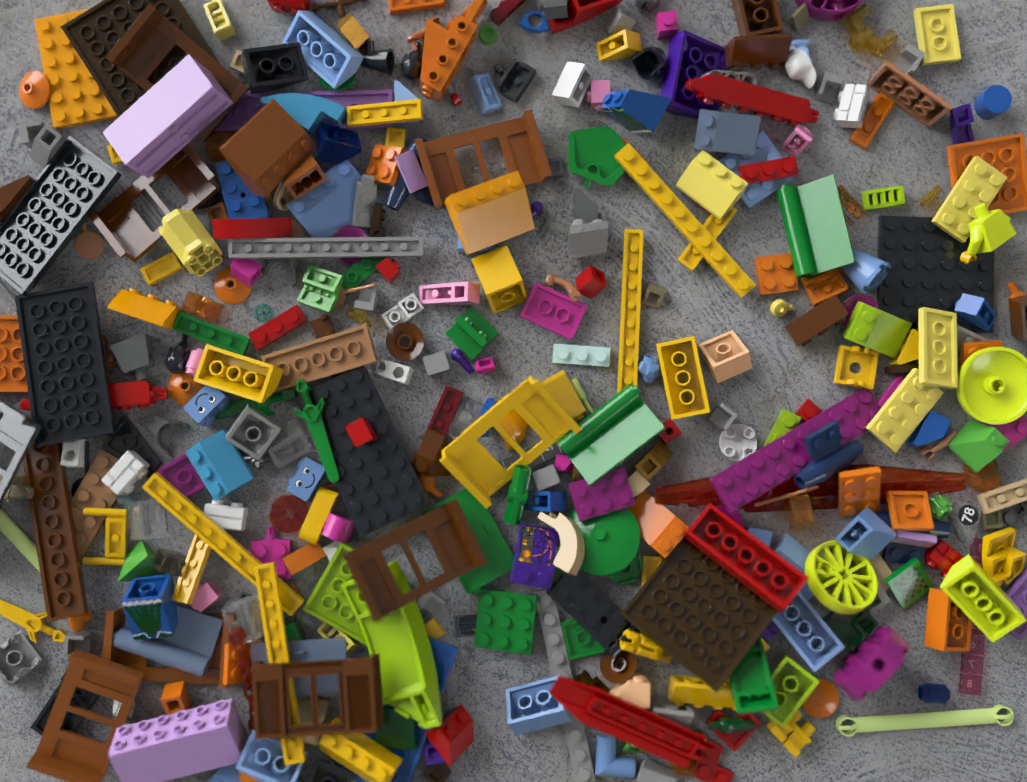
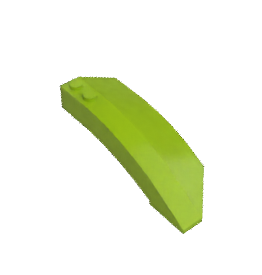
(405, 654)

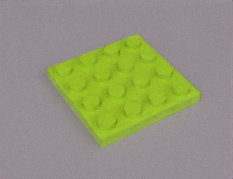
(329, 600)

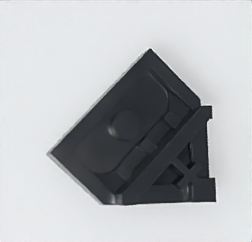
(513, 79)

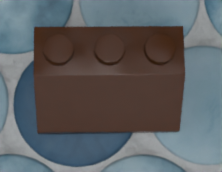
(757, 51)

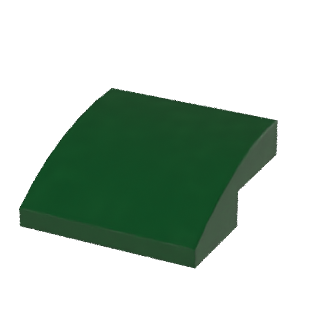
(397, 731)

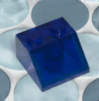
(336, 144)

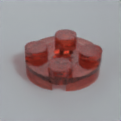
(278, 512)

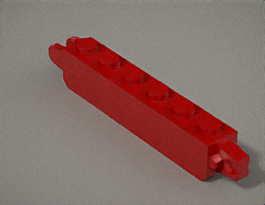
(753, 99)
(128, 394)

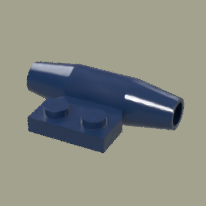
(398, 194)
(827, 455)
(904, 553)

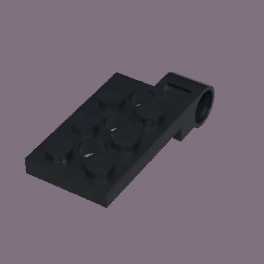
(71, 721)

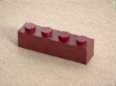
(504, 10)

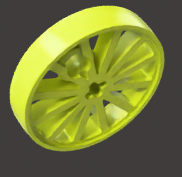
(840, 578)

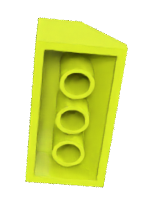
(981, 599)

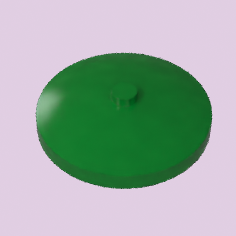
(609, 541)

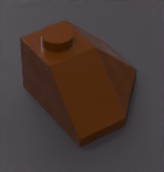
(429, 454)

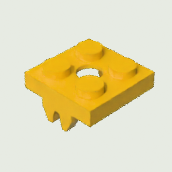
(865, 358)

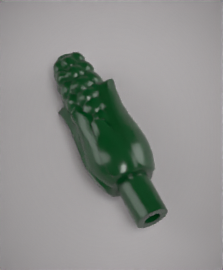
(729, 725)

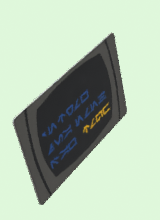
(465, 625)

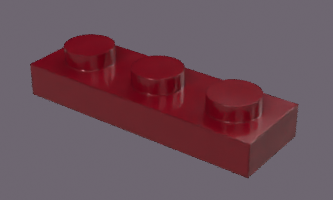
(445, 410)

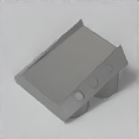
(587, 239)
(17, 658)
(652, 772)

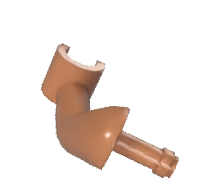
(419, 35)
(573, 293)
(941, 444)

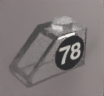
(964, 520)

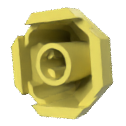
(191, 241)

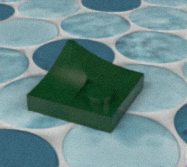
(851, 628)

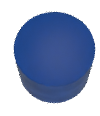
(992, 102)

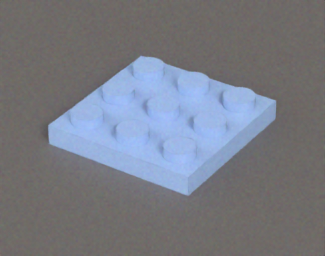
(764, 152)

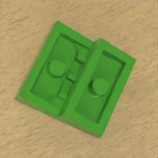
(320, 289)

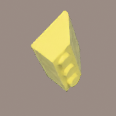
(711, 184)

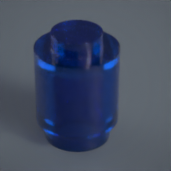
(933, 693)

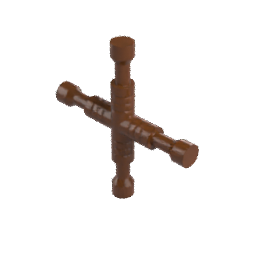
(336, 3)

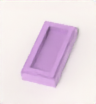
(411, 171)
(915, 539)

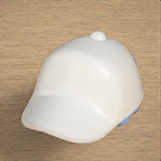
(799, 63)

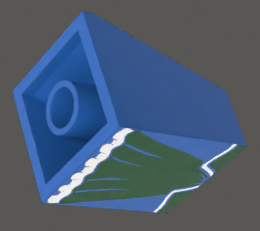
(635, 109)
(150, 607)

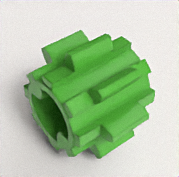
(940, 507)

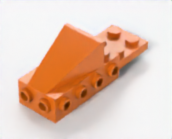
(447, 49)

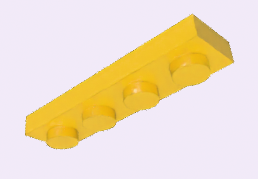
(384, 113)
(690, 256)
(192, 571)

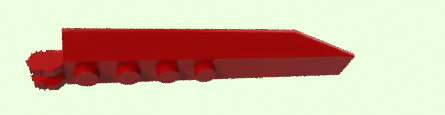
(630, 722)

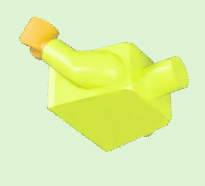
(987, 232)

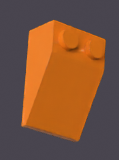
(657, 524)

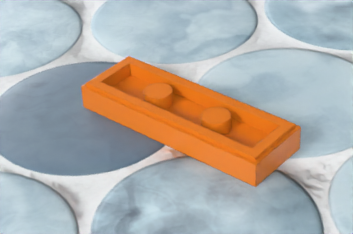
(403, 6)
(872, 121)

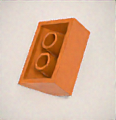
(946, 624)

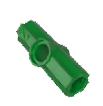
(517, 494)

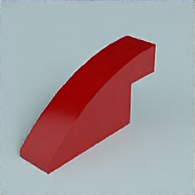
(580, 12)

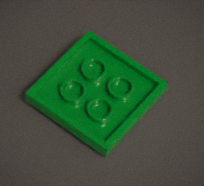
(506, 621)

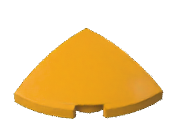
(515, 426)

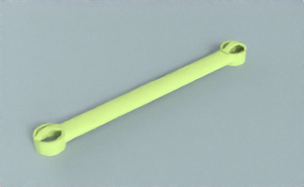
(19, 539)
(925, 720)

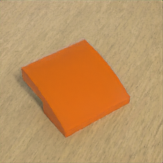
(824, 286)

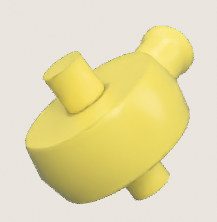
(780, 308)

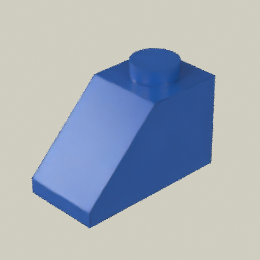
(975, 311)
(930, 429)
(546, 501)

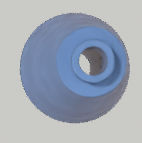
(867, 271)

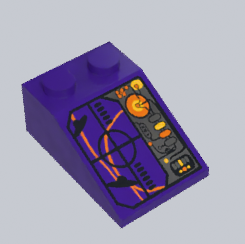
(534, 556)

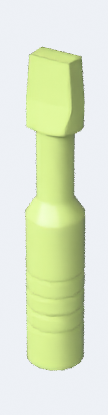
(581, 394)

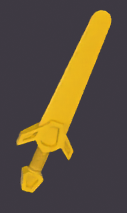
(30, 621)

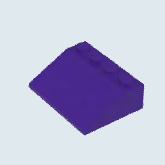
(689, 59)

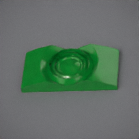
(752, 683)

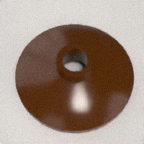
(398, 334)
(610, 670)

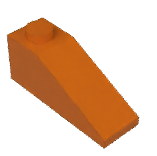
(176, 697)

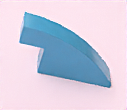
(308, 109)

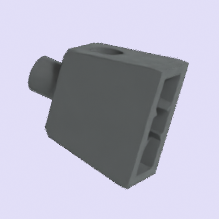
(135, 355)

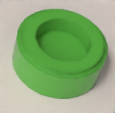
(488, 34)

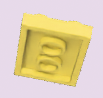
(937, 34)

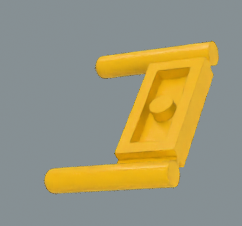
(115, 536)

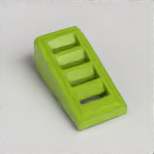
(897, 202)

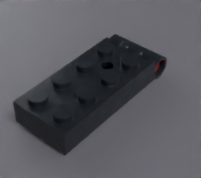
(586, 605)

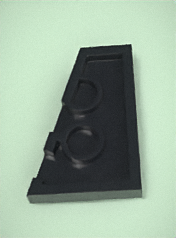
(129, 438)

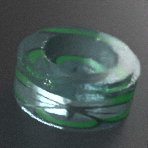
(263, 313)
(127, 498)

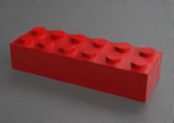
(745, 557)

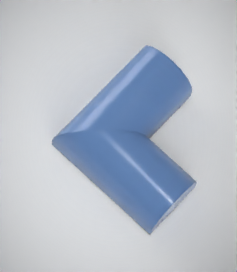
(608, 763)

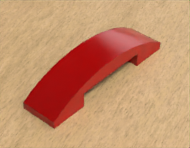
(252, 228)

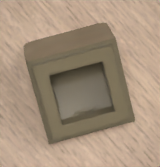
(799, 18)
(654, 296)

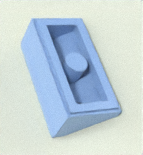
(484, 93)

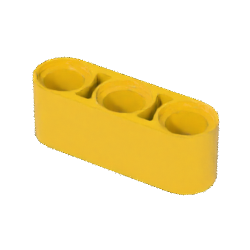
(315, 520)

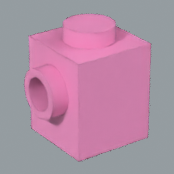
(597, 92)
(206, 596)

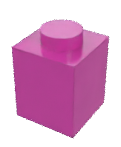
(666, 24)
(245, 270)

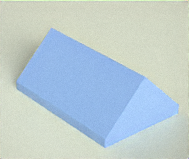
(796, 555)

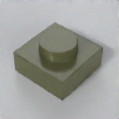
(991, 520)

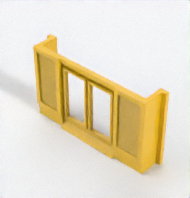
(477, 467)

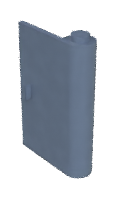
(186, 650)
(309, 651)

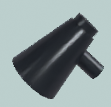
(378, 60)

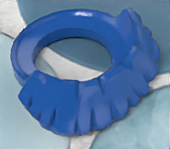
(540, 29)

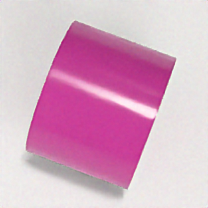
(338, 528)

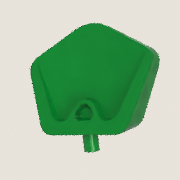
(592, 155)

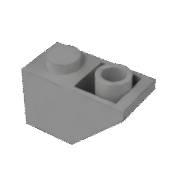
(46, 145)

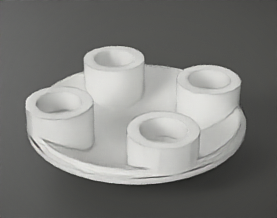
(738, 442)

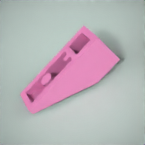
(797, 141)
(449, 294)

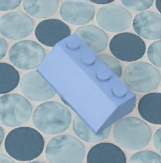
(323, 48)
(807, 632)

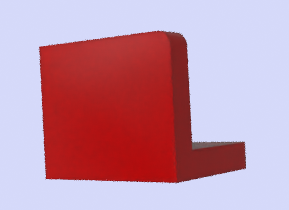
(590, 282)
(361, 432)

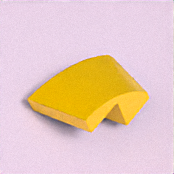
(1000, 558)

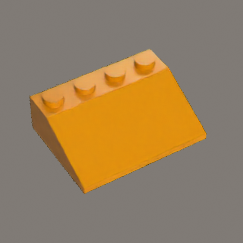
(490, 212)

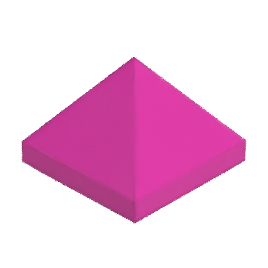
(485, 366)
(563, 464)

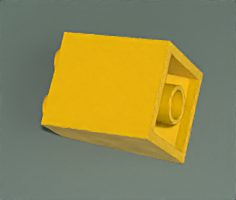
(500, 279)
(564, 393)

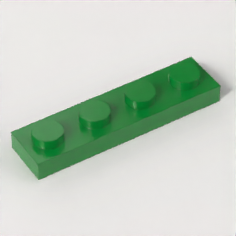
(211, 334)

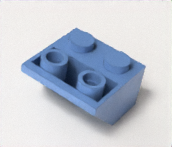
(866, 535)

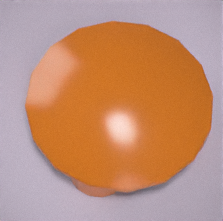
(822, 700)

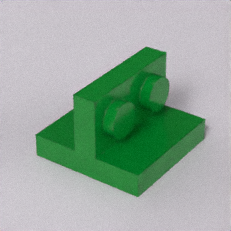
(471, 333)

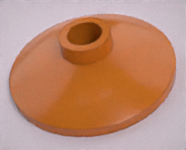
(34, 89)
(232, 295)
(176, 388)

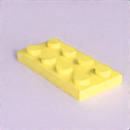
(975, 186)
(938, 348)
(903, 411)

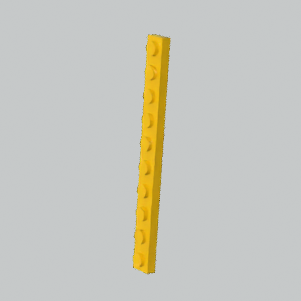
(684, 220)
(630, 308)
(214, 536)
(278, 648)

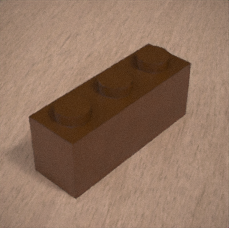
(816, 321)

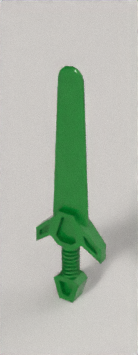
(236, 407)
(314, 420)

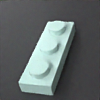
(581, 355)

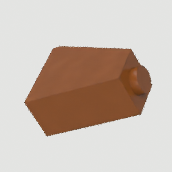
(304, 178)

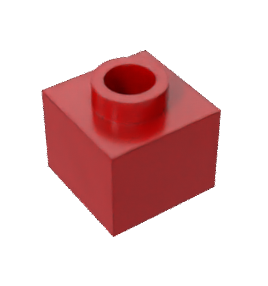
(389, 269)
(675, 432)

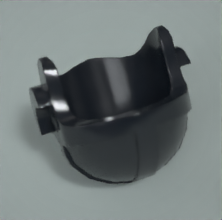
(650, 63)

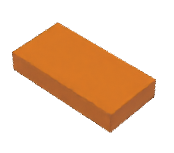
(303, 557)

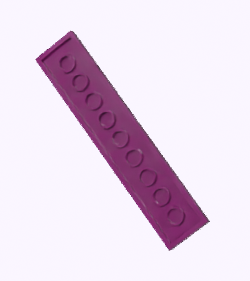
(788, 453)

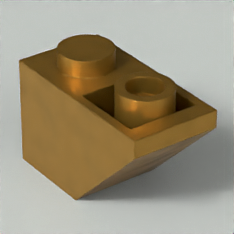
(353, 33)
(653, 460)

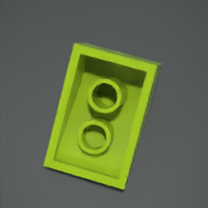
(876, 329)
(792, 687)

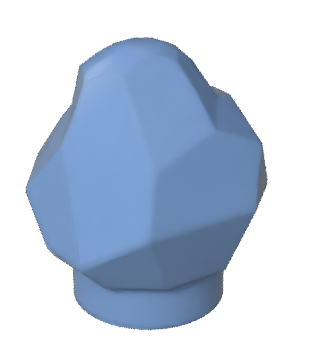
(650, 368)

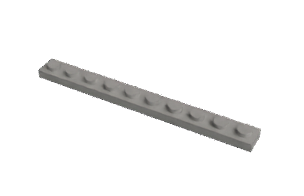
(325, 247)
(560, 665)

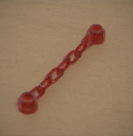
(241, 634)

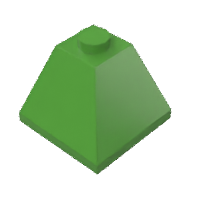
(977, 444)

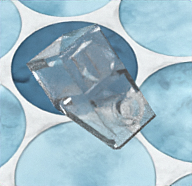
(464, 417)

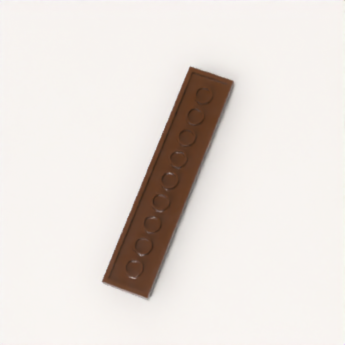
(55, 534)

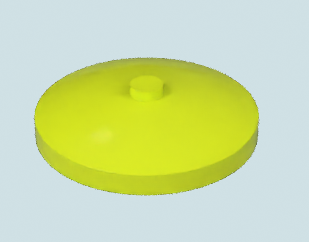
(993, 385)

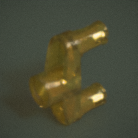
(864, 37)

